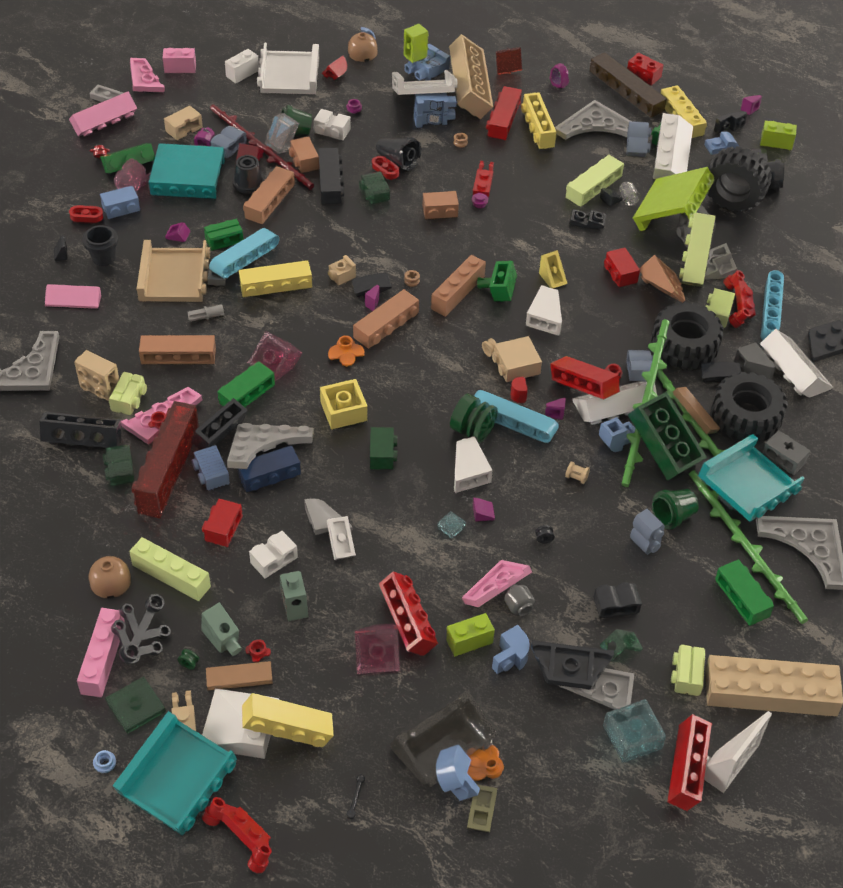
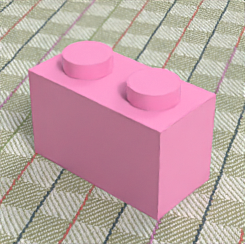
(179, 60)

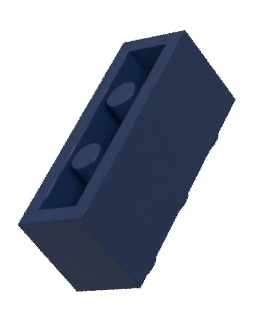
(270, 469)

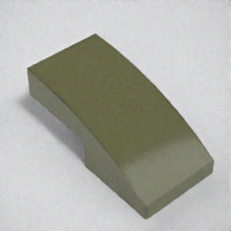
(482, 809)

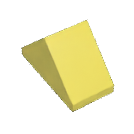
(552, 270)

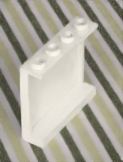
(288, 71)
(422, 87)

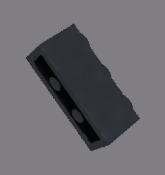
(219, 425)

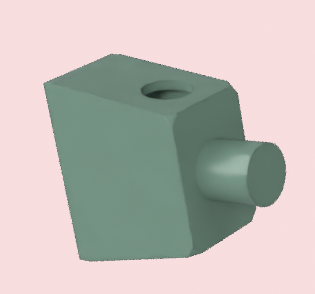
(291, 589)
(220, 630)

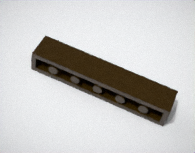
(628, 85)

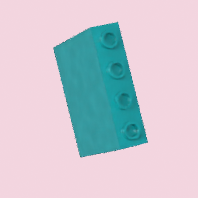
(186, 170)
(748, 479)
(175, 773)

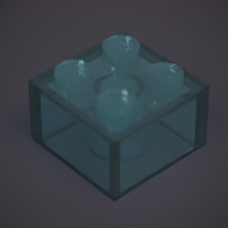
(634, 730)

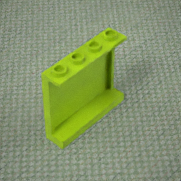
(674, 195)

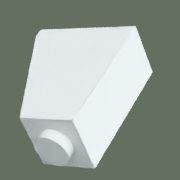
(545, 311)
(470, 465)

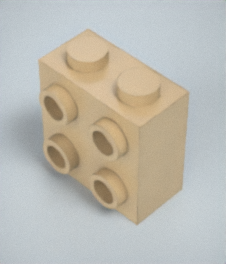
(517, 359)
(96, 374)

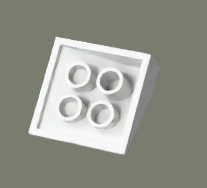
(225, 725)
(732, 756)

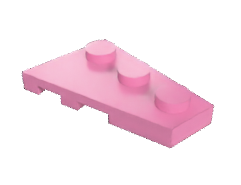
(496, 581)

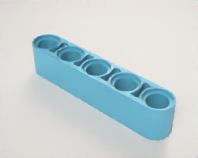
(244, 253)
(772, 303)
(520, 418)

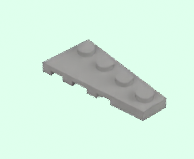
(611, 689)

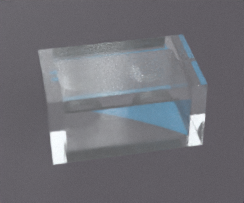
(281, 133)

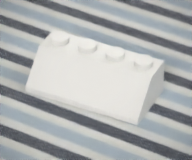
(673, 146)
(794, 364)
(594, 409)

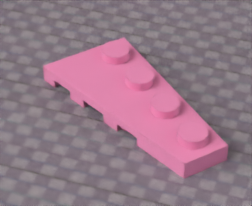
(139, 424)

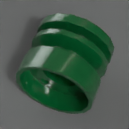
(473, 417)

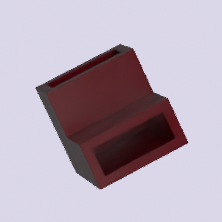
(245, 149)

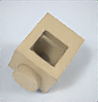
(342, 270)

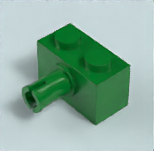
(501, 282)

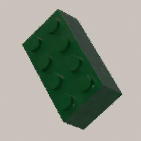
(667, 435)

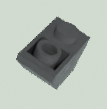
(754, 359)

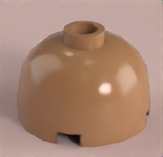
(362, 47)
(109, 577)

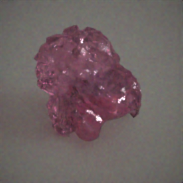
(131, 175)

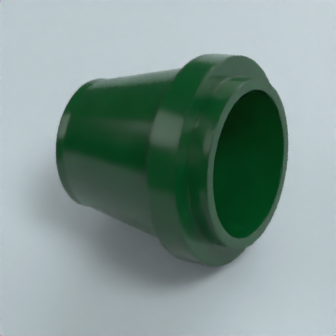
(303, 118)
(674, 507)

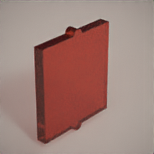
(508, 60)

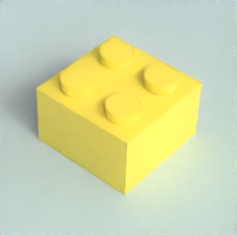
(343, 404)

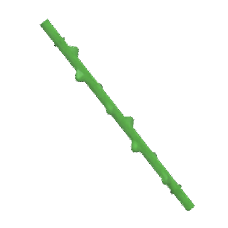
(649, 394)
(706, 441)
(752, 550)

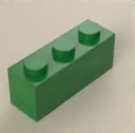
(114, 161)
(248, 385)
(744, 592)

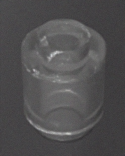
(629, 193)

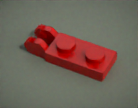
(483, 179)

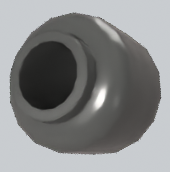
(519, 599)

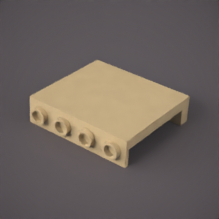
(173, 273)

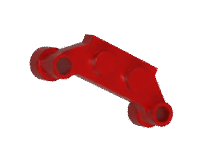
(744, 298)
(244, 828)

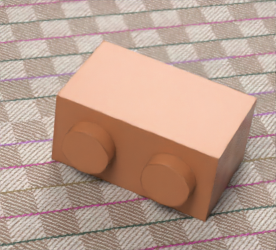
(304, 154)
(440, 205)

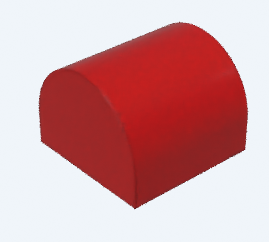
(519, 390)

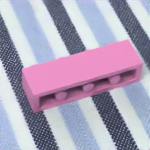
(102, 114)
(99, 654)

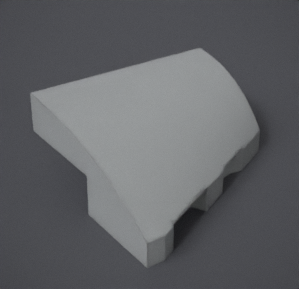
(720, 263)
(318, 514)

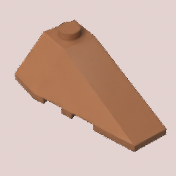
(662, 278)

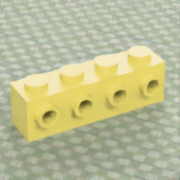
(679, 104)
(539, 120)
(275, 278)
(287, 720)

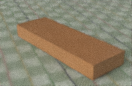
(696, 410)
(239, 675)

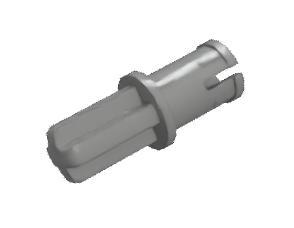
(206, 313)

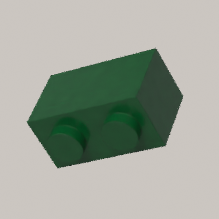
(381, 448)

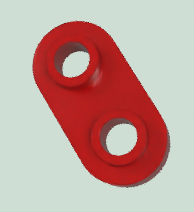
(388, 168)
(86, 213)

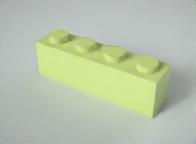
(594, 179)
(698, 249)
(170, 569)

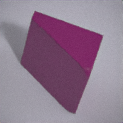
(751, 104)
(178, 232)
(372, 298)
(555, 409)
(483, 510)

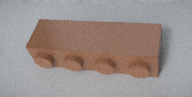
(269, 195)
(457, 285)
(386, 319)
(177, 349)

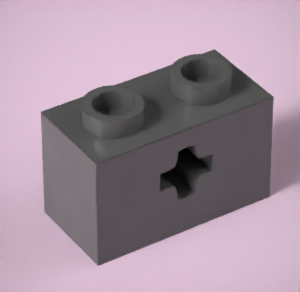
(786, 452)

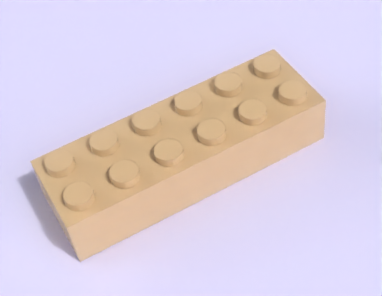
(472, 77)
(773, 685)

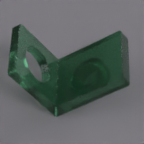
(623, 641)

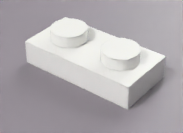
(340, 537)

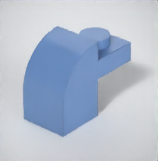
(723, 142)
(615, 433)
(515, 650)
(452, 773)

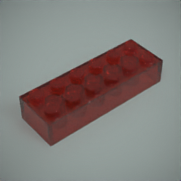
(165, 460)

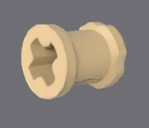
(572, 472)

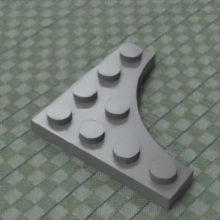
(593, 118)
(35, 369)
(254, 438)
(814, 538)

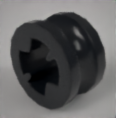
(544, 534)

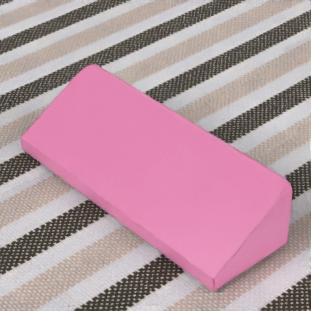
(72, 296)

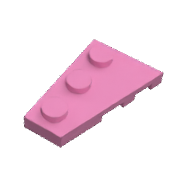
(143, 76)

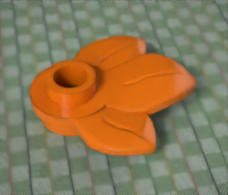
(346, 351)
(481, 763)

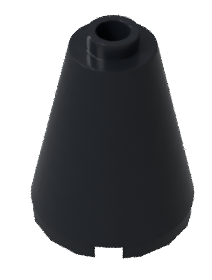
(400, 151)

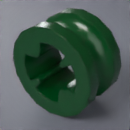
(188, 659)

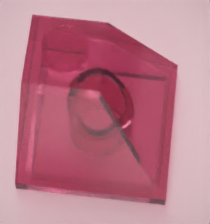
(275, 354)
(377, 648)

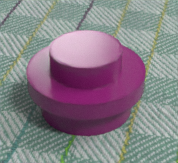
(354, 106)
(479, 200)

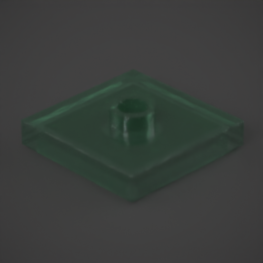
(135, 704)

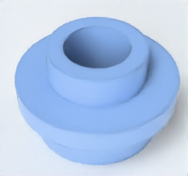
(104, 756)

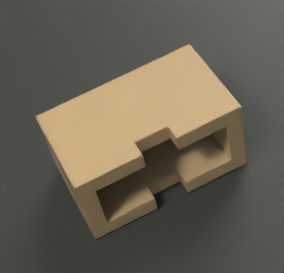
(183, 122)

